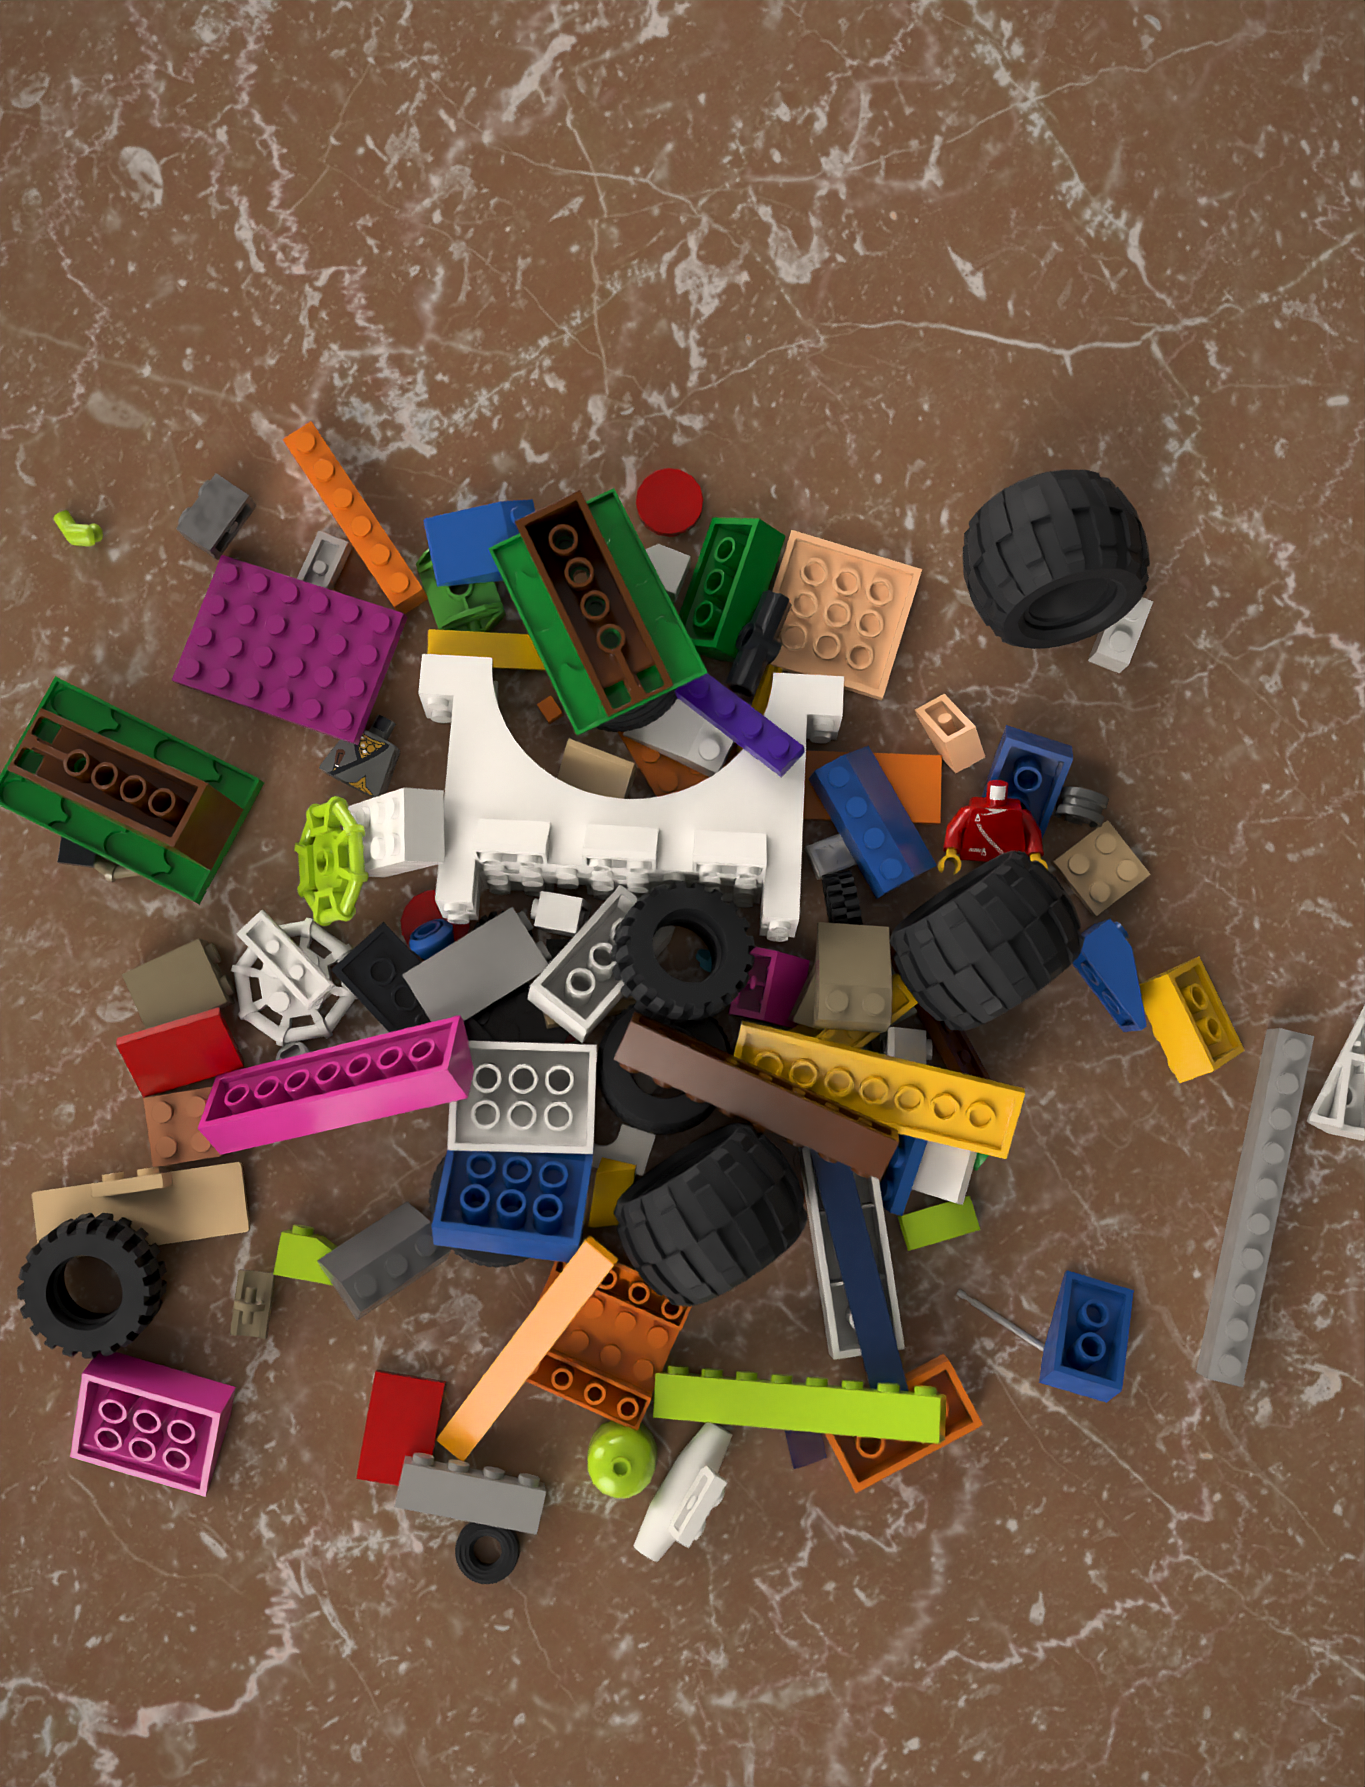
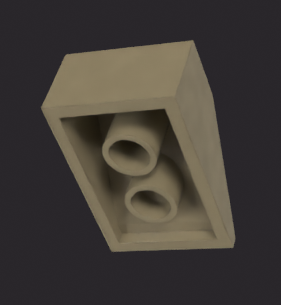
(852, 978)

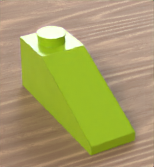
(299, 1254)

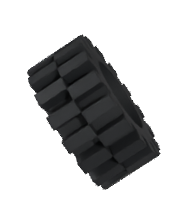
(841, 898)

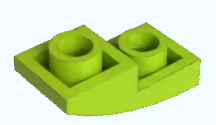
(938, 1223)

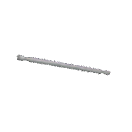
(1001, 1320)

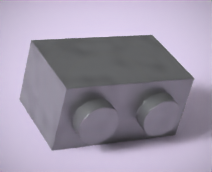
(215, 516)

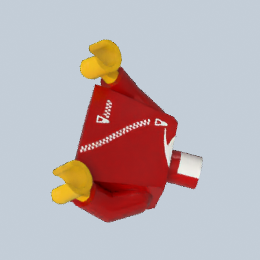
(991, 828)

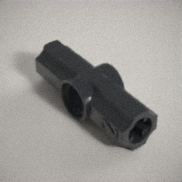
(758, 643)

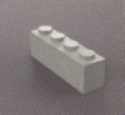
(470, 1493)

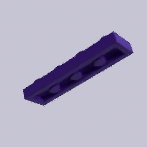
(741, 723)

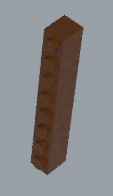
(756, 1096)

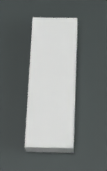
(285, 959)

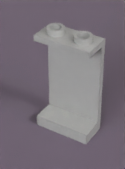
(478, 968)

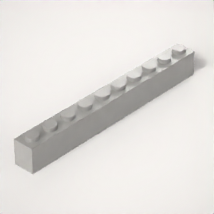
(1254, 1206)

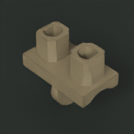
(252, 1303)

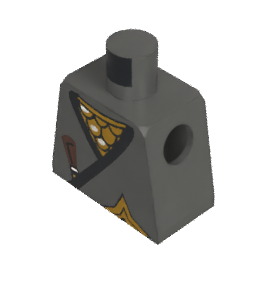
(366, 765)

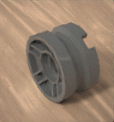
(1082, 806)

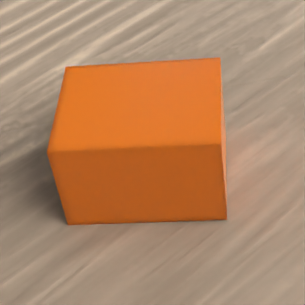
(550, 709)

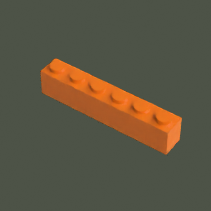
(355, 518)

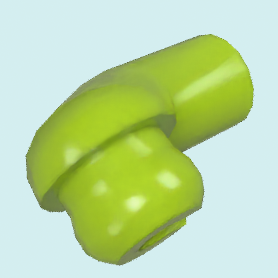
(78, 533)

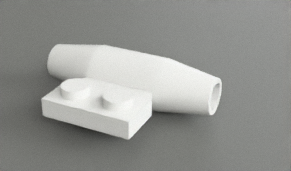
(686, 1494)

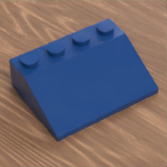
(513, 1203)

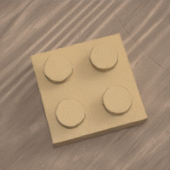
(1100, 868)

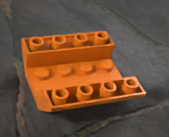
(612, 1347)

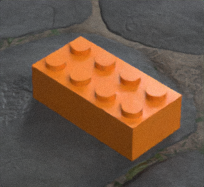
(873, 1459)

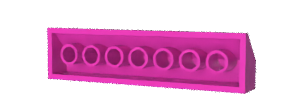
(339, 1086)

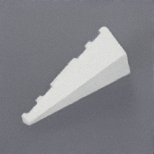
(1342, 1099)

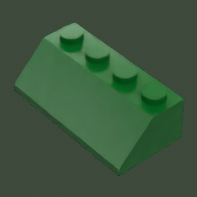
(728, 583)

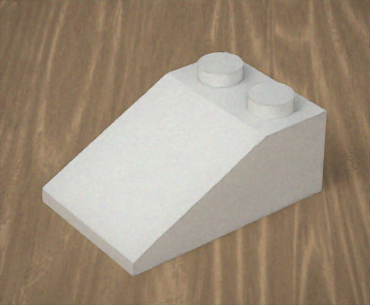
(686, 739)

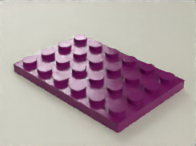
(290, 649)

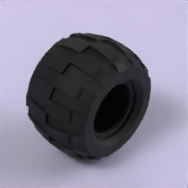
(1055, 559)
(987, 941)
(711, 1215)

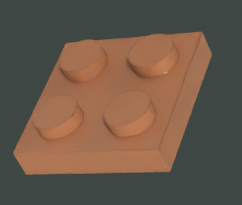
(173, 1127)

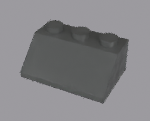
(383, 1259)

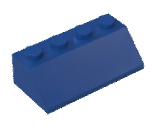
(871, 821)

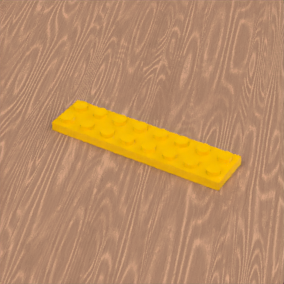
(892, 1090)

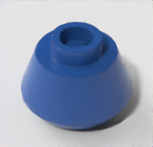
(431, 938)

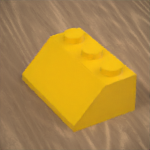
(1189, 1020)

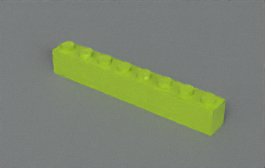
(801, 1406)

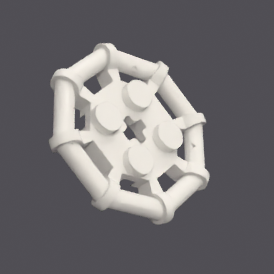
(282, 1000)

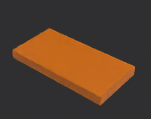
(912, 776)

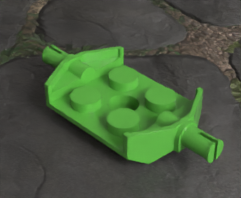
(473, 611)

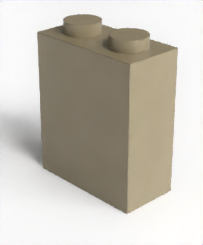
(179, 984)

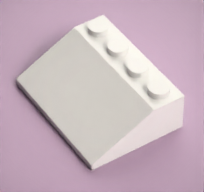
(527, 1099)

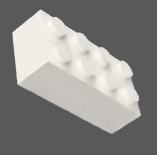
(402, 831)
(579, 981)

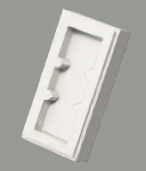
(829, 856)

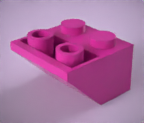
(771, 988)

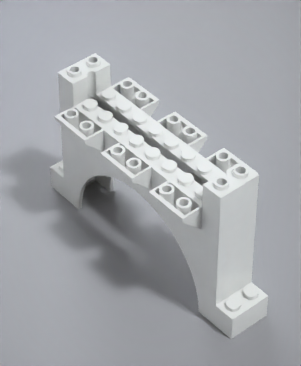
(530, 830)

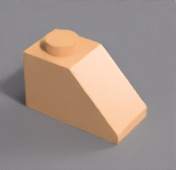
(951, 733)

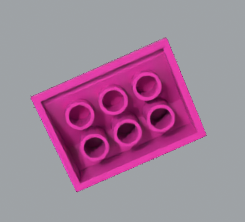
(151, 1421)

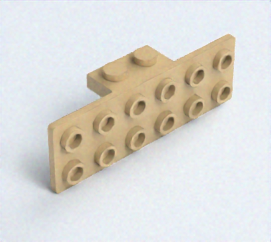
(166, 1205)

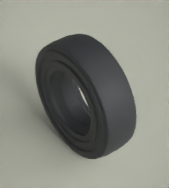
(482, 1572)

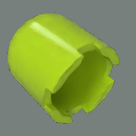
(621, 1459)

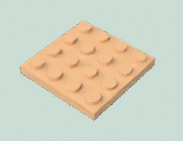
(842, 612)

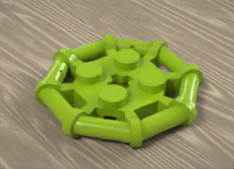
(331, 861)

